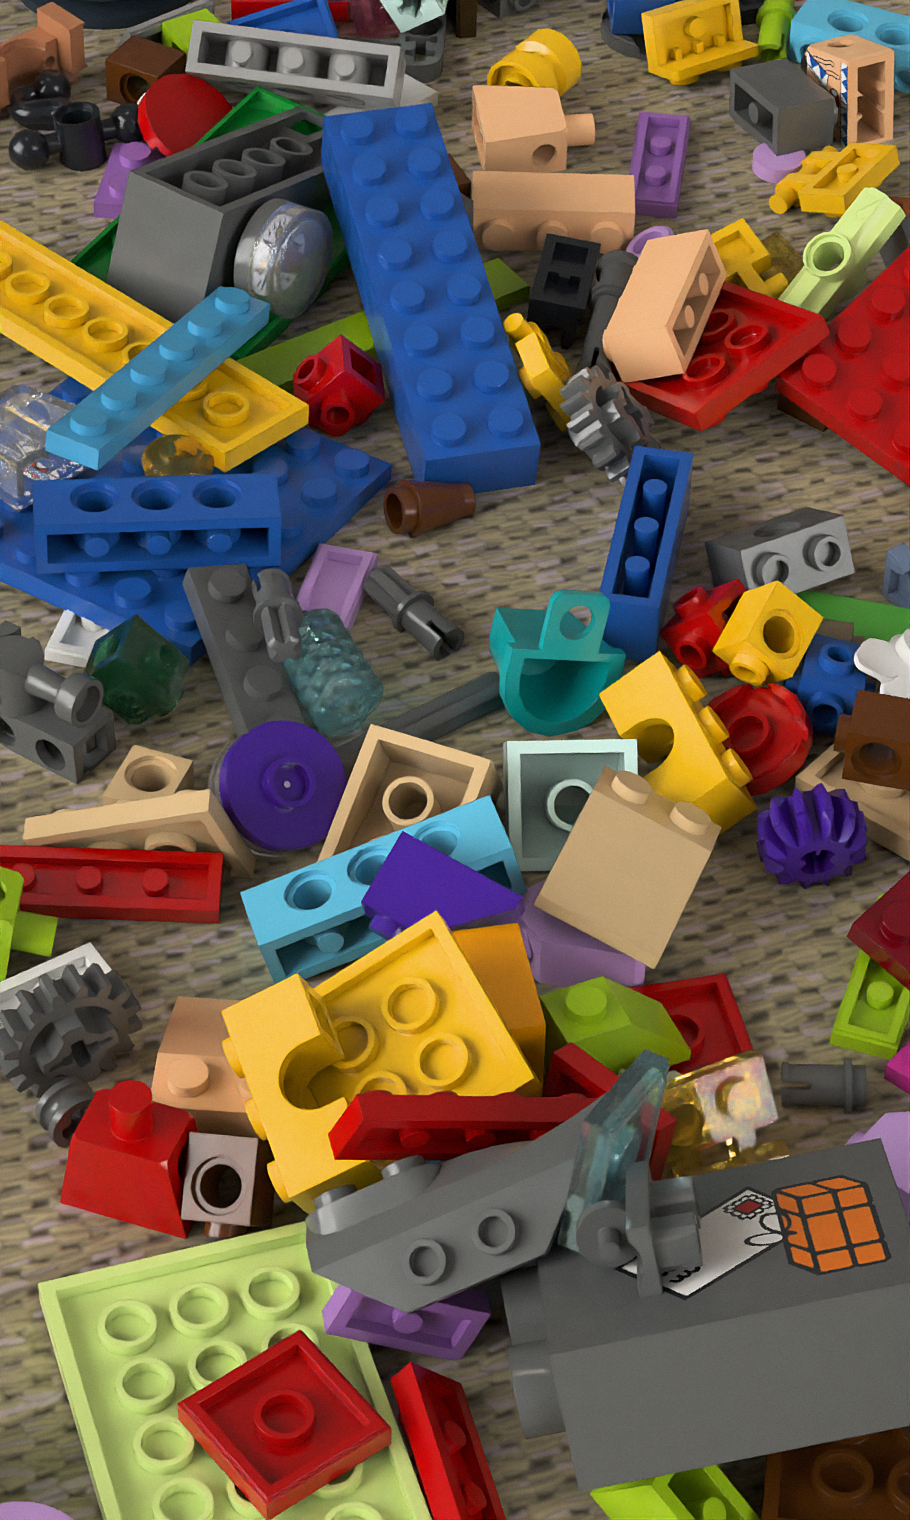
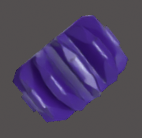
(811, 836)

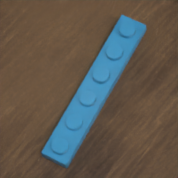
(157, 378)

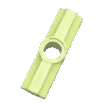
(850, 242)

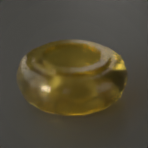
(176, 457)

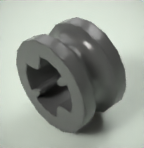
(63, 1108)

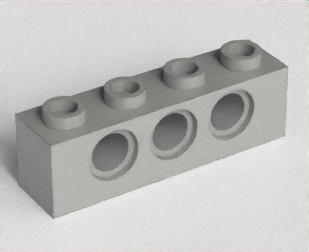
(297, 65)

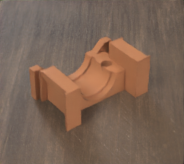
(50, 45)

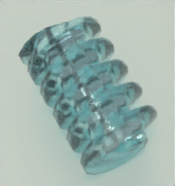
(332, 675)

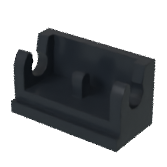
(563, 284)

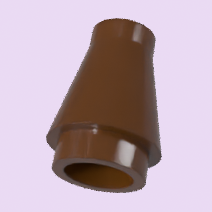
(426, 505)

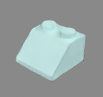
(548, 788)

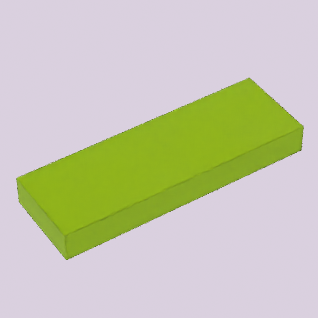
(872, 1011)

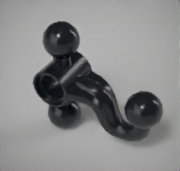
(77, 125)

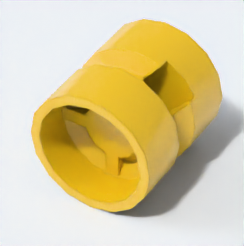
(540, 61)

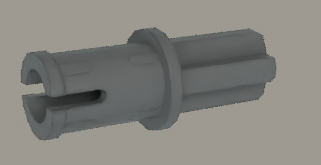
(413, 612)
(277, 614)

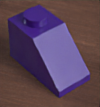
(423, 880)

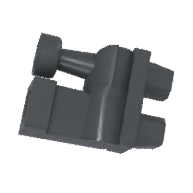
(51, 716)

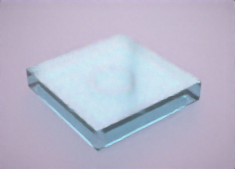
(612, 1135)

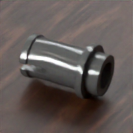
(828, 1086)

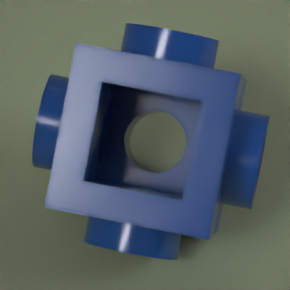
(828, 682)

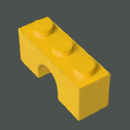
(666, 716)
(279, 1046)

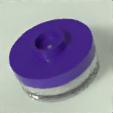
(279, 786)

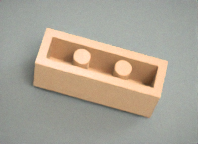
(523, 207)
(664, 306)

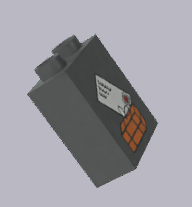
(760, 1351)

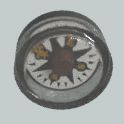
(284, 256)

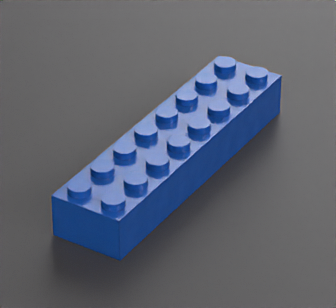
(428, 300)

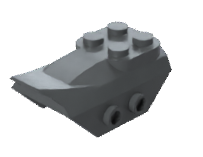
(446, 1223)

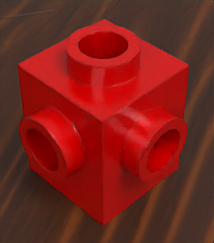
(339, 386)
(698, 625)

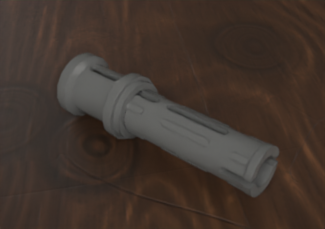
(612, 277)

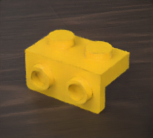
(695, 39)

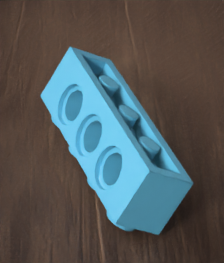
(835, 18)
(316, 913)

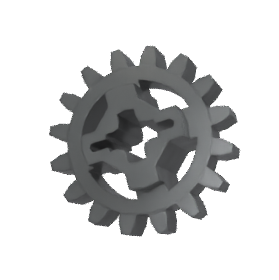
(606, 421)
(67, 1028)

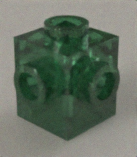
(137, 671)

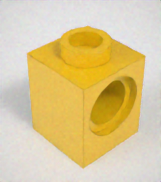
(784, 621)

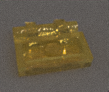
(718, 1106)

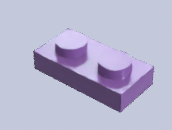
(114, 180)
(436, 1331)

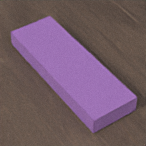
(659, 163)

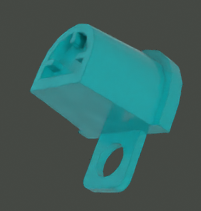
(554, 662)

